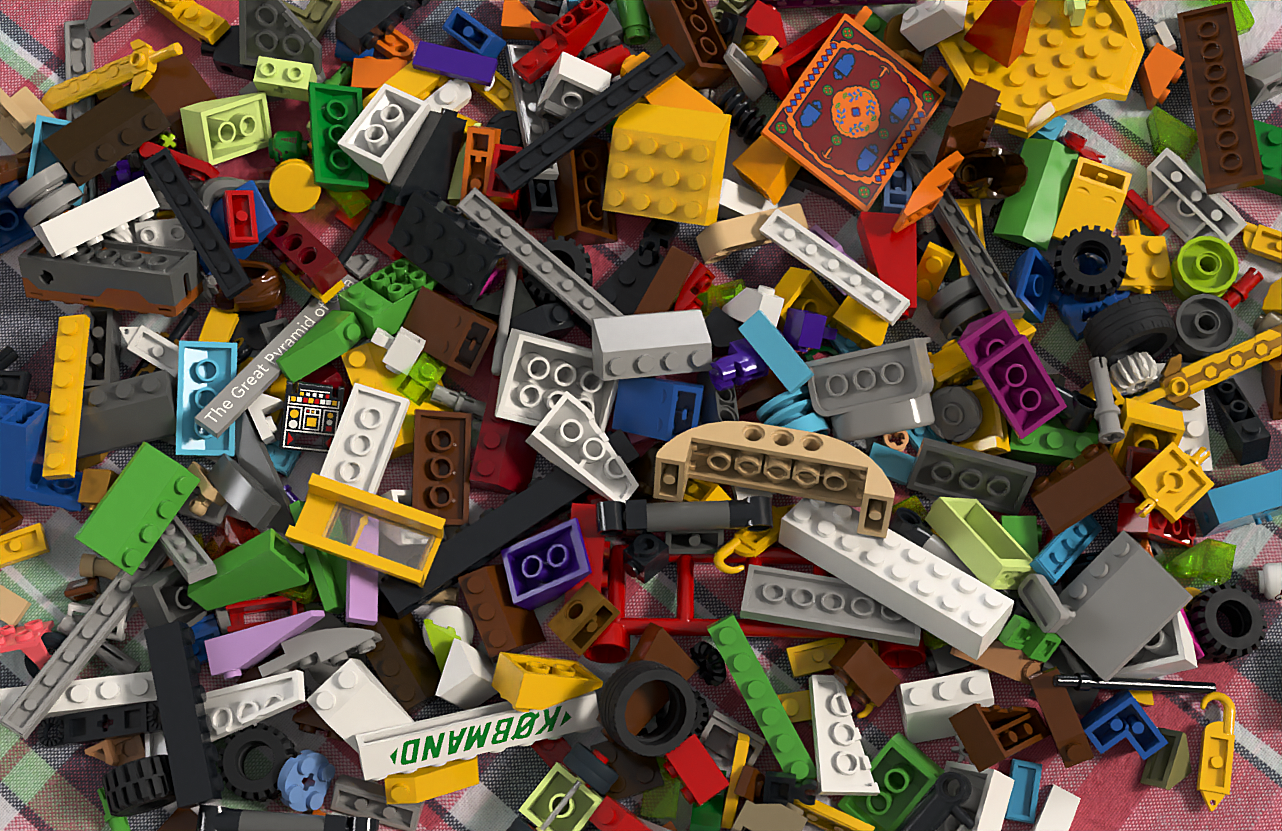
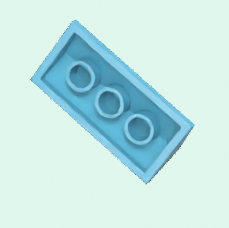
(202, 375)

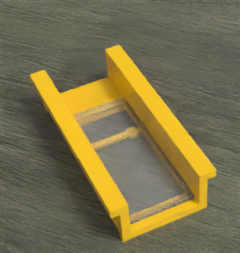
(368, 530)

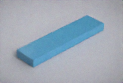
(1065, 549)

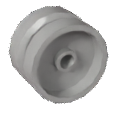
(46, 195)

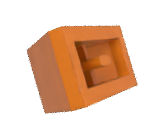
(516, 21)

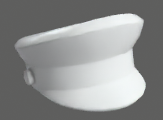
(453, 617)

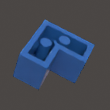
(1122, 718)

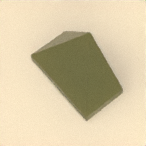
(1169, 763)

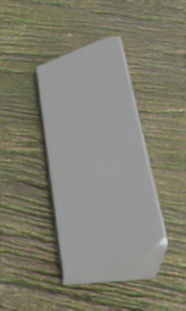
(368, 800)

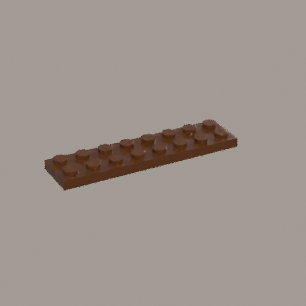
(1220, 99)

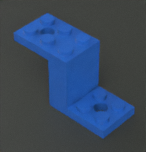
(22, 457)

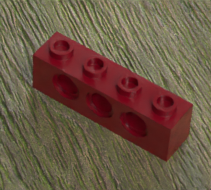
(303, 253)

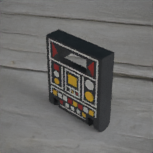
(310, 413)

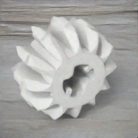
(1134, 373)

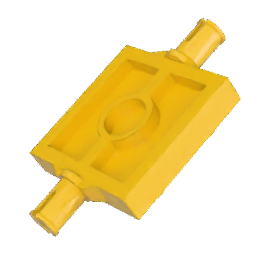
(1147, 262)
(1172, 482)

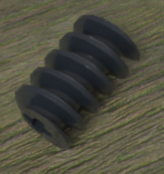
(742, 118)

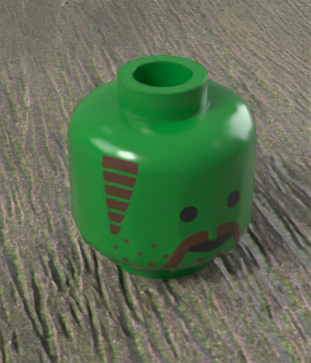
(287, 145)

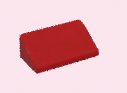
(240, 218)

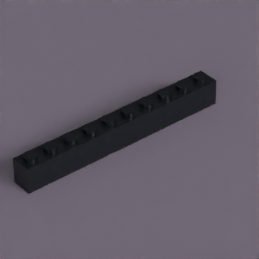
(497, 530)

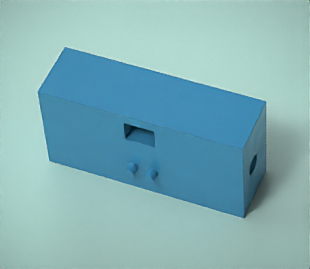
(1240, 504)

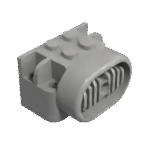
(874, 389)

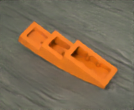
(929, 191)

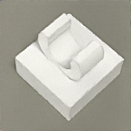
(1162, 37)

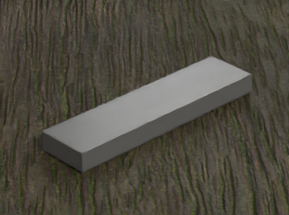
(186, 552)

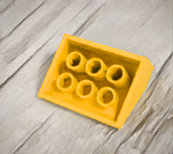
(366, 368)

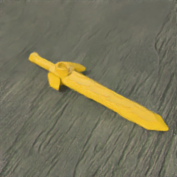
(133, 67)

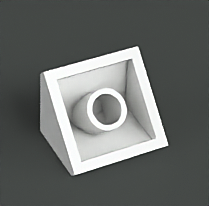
(466, 677)

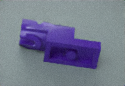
(738, 366)

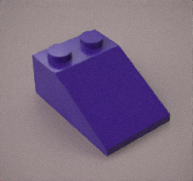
(546, 565)

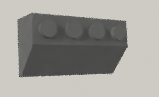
(127, 413)

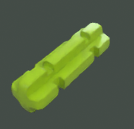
(166, 139)

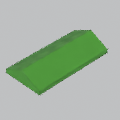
(1033, 211)

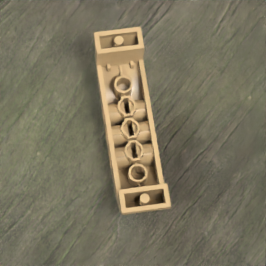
(777, 462)

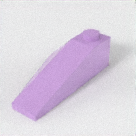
(248, 647)

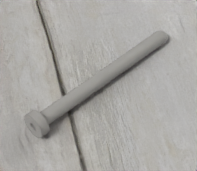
(505, 315)

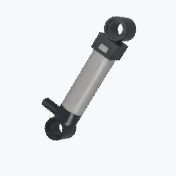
(911, 527)

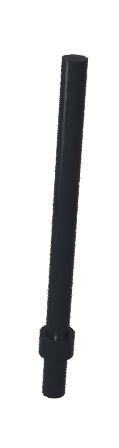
(375, 210)
(1085, 682)

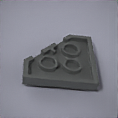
(273, 31)

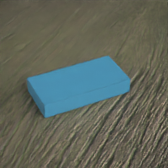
(1025, 791)

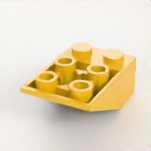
(1092, 198)

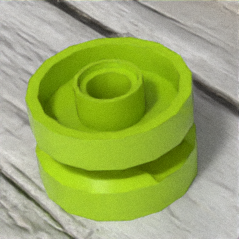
(1203, 267)

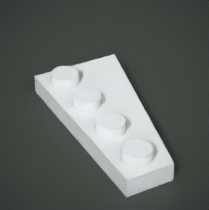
(837, 744)

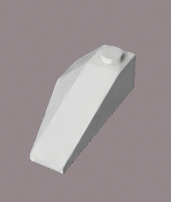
(579, 447)

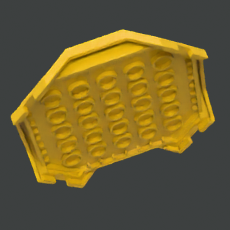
(1060, 62)

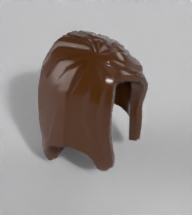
(264, 295)

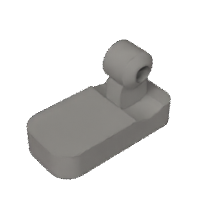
(1044, 603)

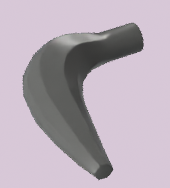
(215, 188)

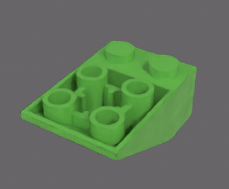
(386, 296)

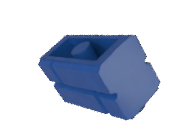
(473, 34)

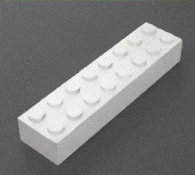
(898, 575)

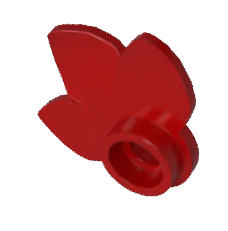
(1077, 144)

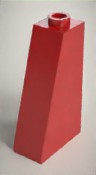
(1002, 30)
(891, 254)

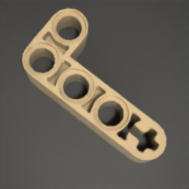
(740, 233)

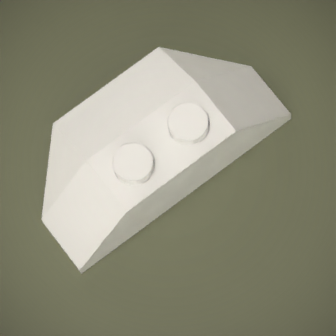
(1183, 202)

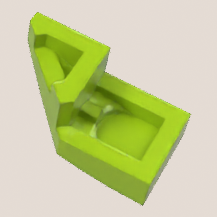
(441, 641)

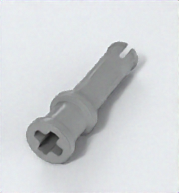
(1106, 412)

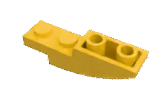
(193, 19)

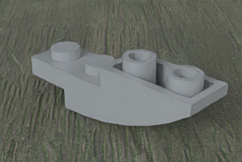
(328, 645)

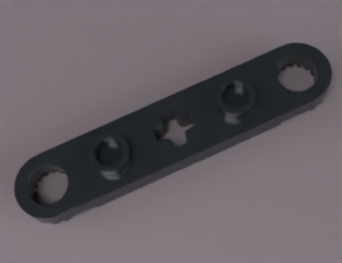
(88, 725)

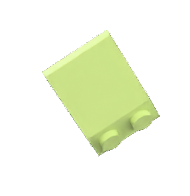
(226, 127)

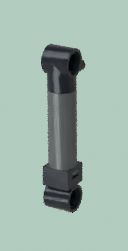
(639, 517)
(230, 819)

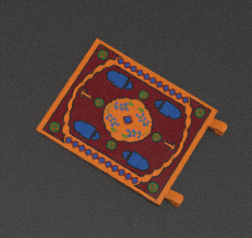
(854, 112)

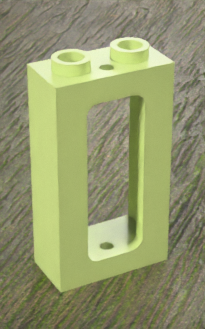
(980, 542)

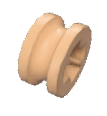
(902, 444)

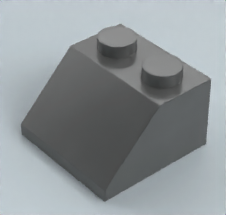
(165, 599)

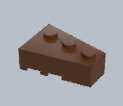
(997, 732)

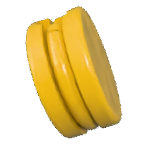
(293, 186)

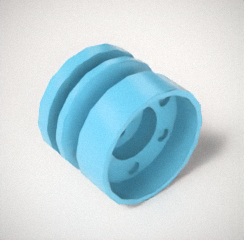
(793, 412)

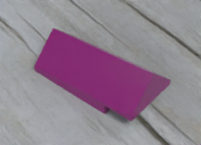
(1011, 372)

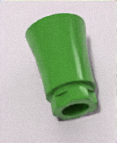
(634, 21)

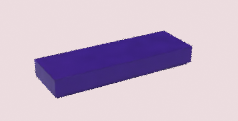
(455, 63)

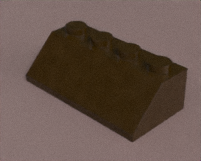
(106, 133)
(403, 659)

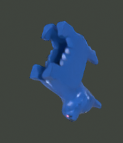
(1072, 311)

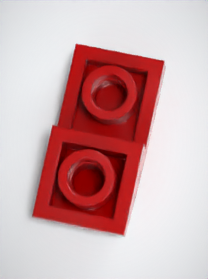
(697, 283)

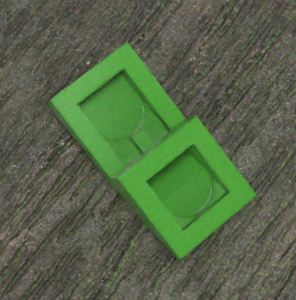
(1029, 638)

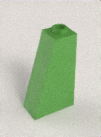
(250, 571)

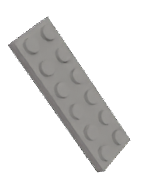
(821, 605)

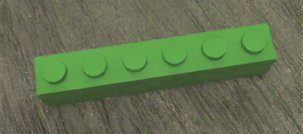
(761, 698)

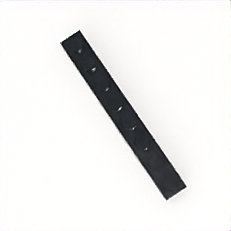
(589, 119)

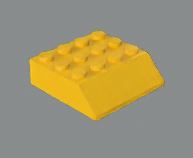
(667, 163)

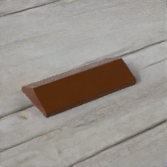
(442, 465)

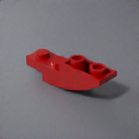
(569, 35)

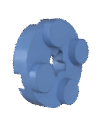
(319, 775)

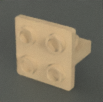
(19, 118)

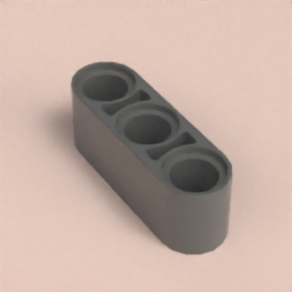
(716, 404)

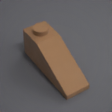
(1005, 661)

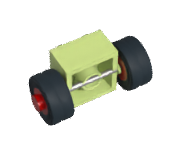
(564, 799)

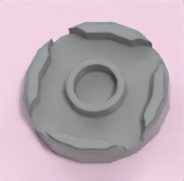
(956, 413)

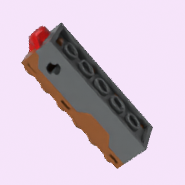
(115, 276)

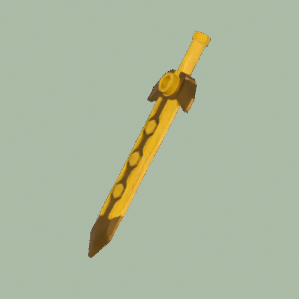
(1178, 384)

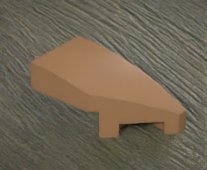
(119, 750)

